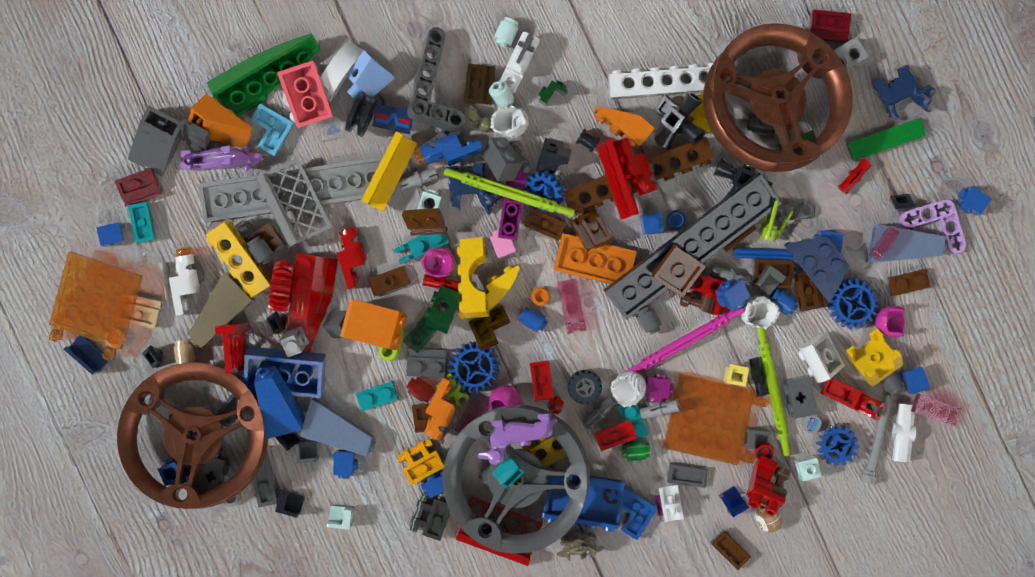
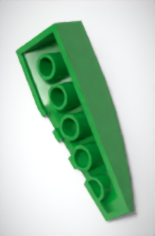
(256, 77)

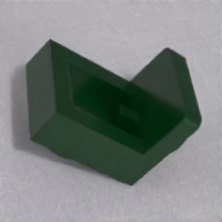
(547, 92)

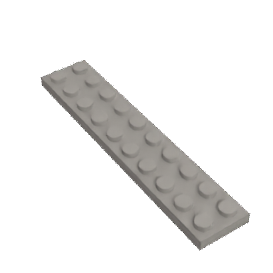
(330, 182)

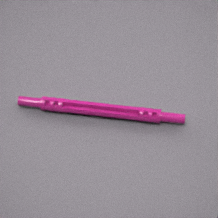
(686, 340)

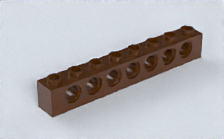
(702, 150)

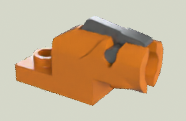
(441, 412)

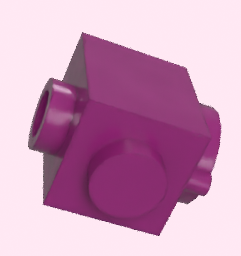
(658, 388)

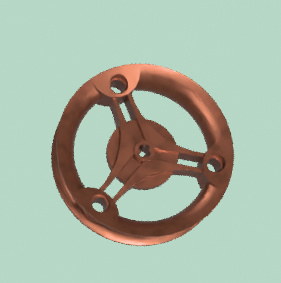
(815, 59)
(178, 432)

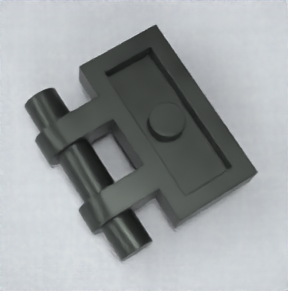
(436, 520)

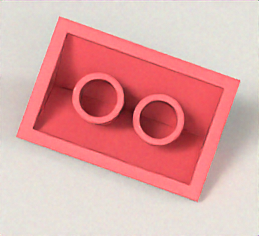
(305, 94)

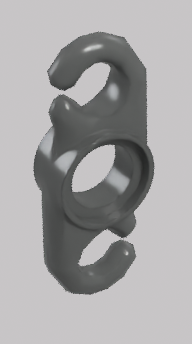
(799, 213)

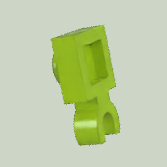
(454, 391)

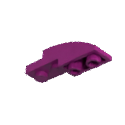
(512, 210)

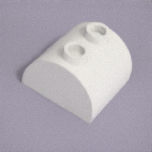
(821, 357)

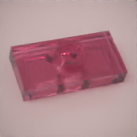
(474, 410)

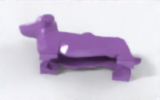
(220, 158)
(513, 433)

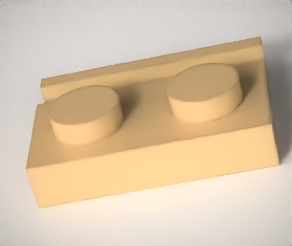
(146, 312)

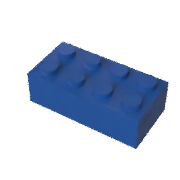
(301, 372)

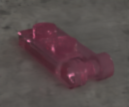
(571, 305)
(935, 409)

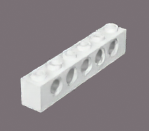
(619, 91)

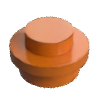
(540, 296)

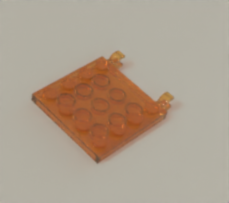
(95, 302)
(711, 420)

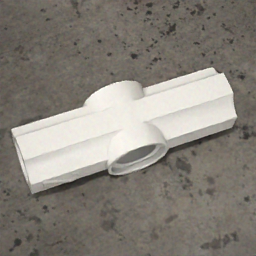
(903, 433)

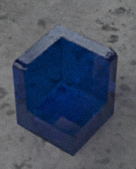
(733, 501)

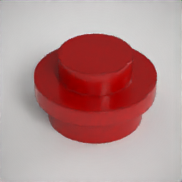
(555, 405)

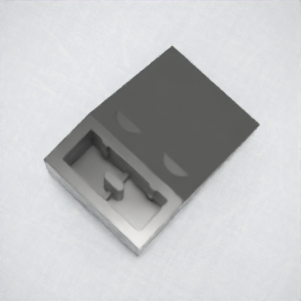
(155, 141)

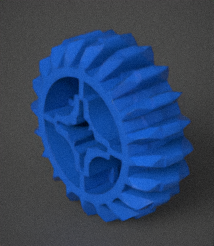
(849, 310)
(466, 382)

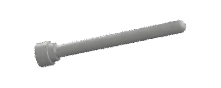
(870, 475)

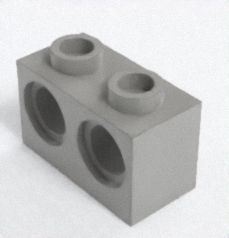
(843, 54)

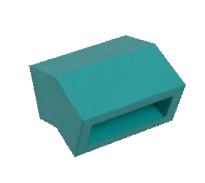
(508, 472)

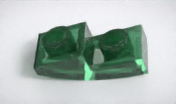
(419, 335)

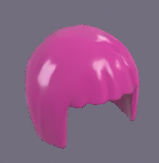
(437, 262)
(891, 321)
(504, 396)

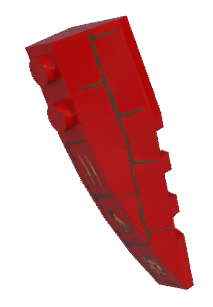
(311, 294)

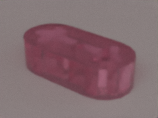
(884, 243)

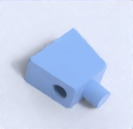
(368, 76)

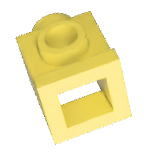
(736, 375)

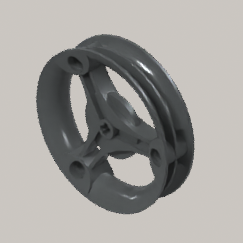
(520, 493)

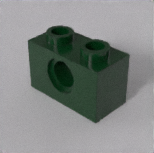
(439, 319)

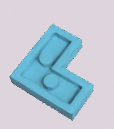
(277, 128)

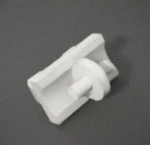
(671, 503)

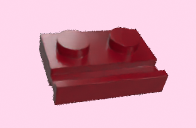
(830, 25)
(138, 187)

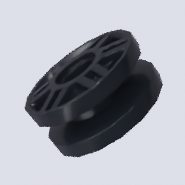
(360, 115)

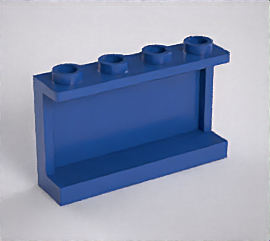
(596, 510)

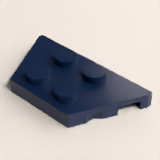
(820, 262)

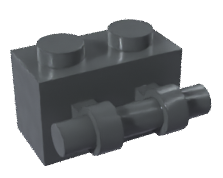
(504, 159)

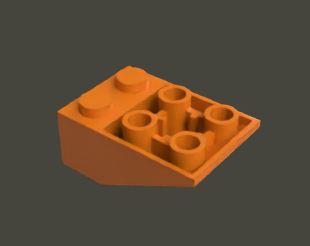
(220, 122)
(624, 124)

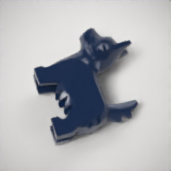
(902, 88)
(457, 189)

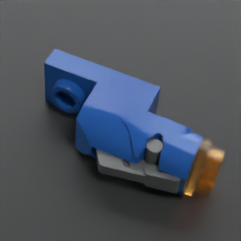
(448, 148)

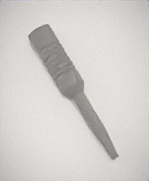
(164, 280)

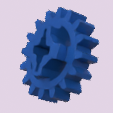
(548, 188)
(845, 443)

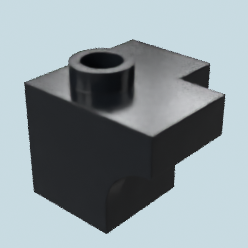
(552, 156)

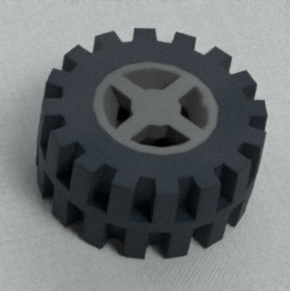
(587, 393)

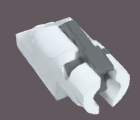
(519, 61)

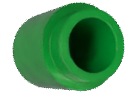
(636, 450)

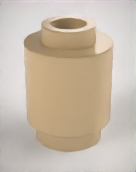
(184, 352)

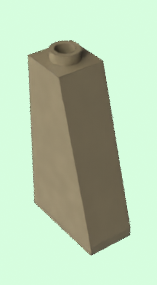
(221, 308)

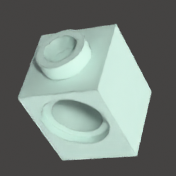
(430, 195)
(807, 468)

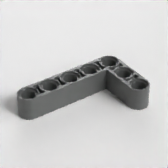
(427, 85)

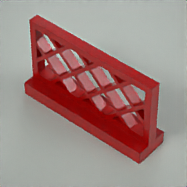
(618, 185)
(233, 345)
(522, 558)

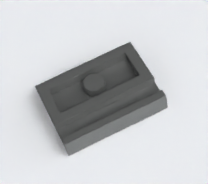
(197, 136)
(426, 363)

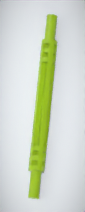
(509, 192)
(774, 392)

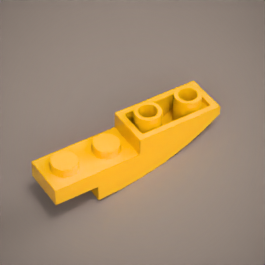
(499, 286)

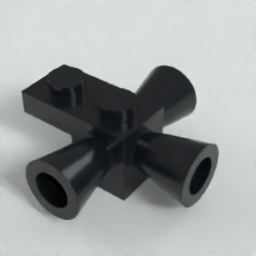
(678, 120)
(737, 176)

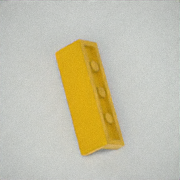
(389, 171)

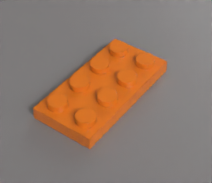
(599, 264)

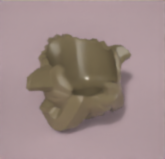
(579, 544)

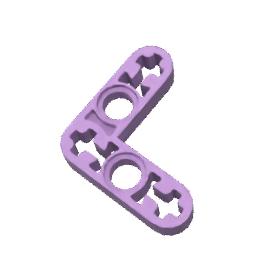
(943, 219)

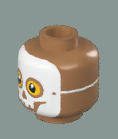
(767, 522)

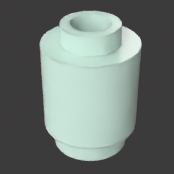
(506, 32)
(501, 94)

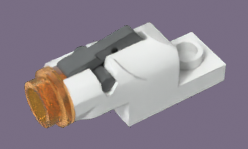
(187, 281)

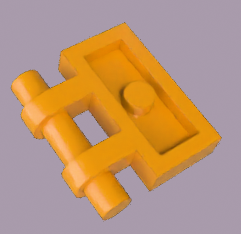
(423, 467)

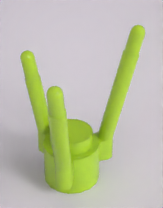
(769, 230)

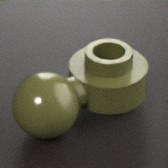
(472, 114)

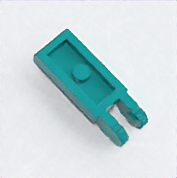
(420, 245)

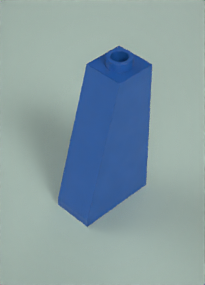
(277, 404)

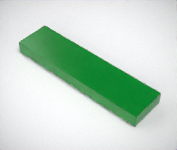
(886, 139)

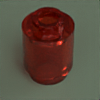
(420, 389)

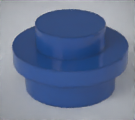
(675, 220)

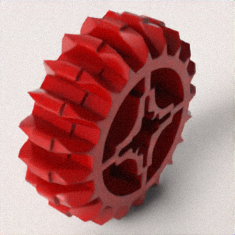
(281, 286)

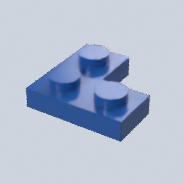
(640, 513)

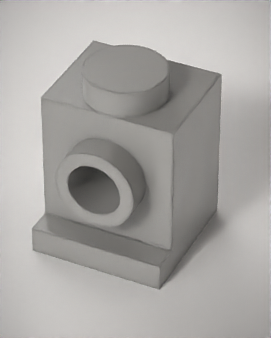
(294, 341)

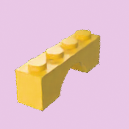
(472, 254)

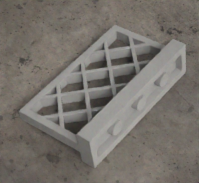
(276, 205)

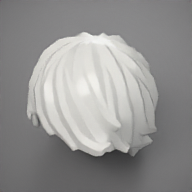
(509, 121)
(760, 312)
(628, 388)

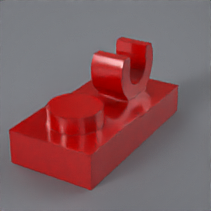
(541, 381)
(615, 435)

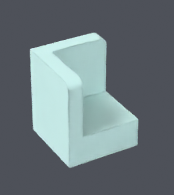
(340, 517)

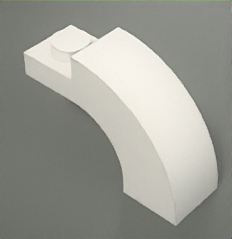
(338, 69)

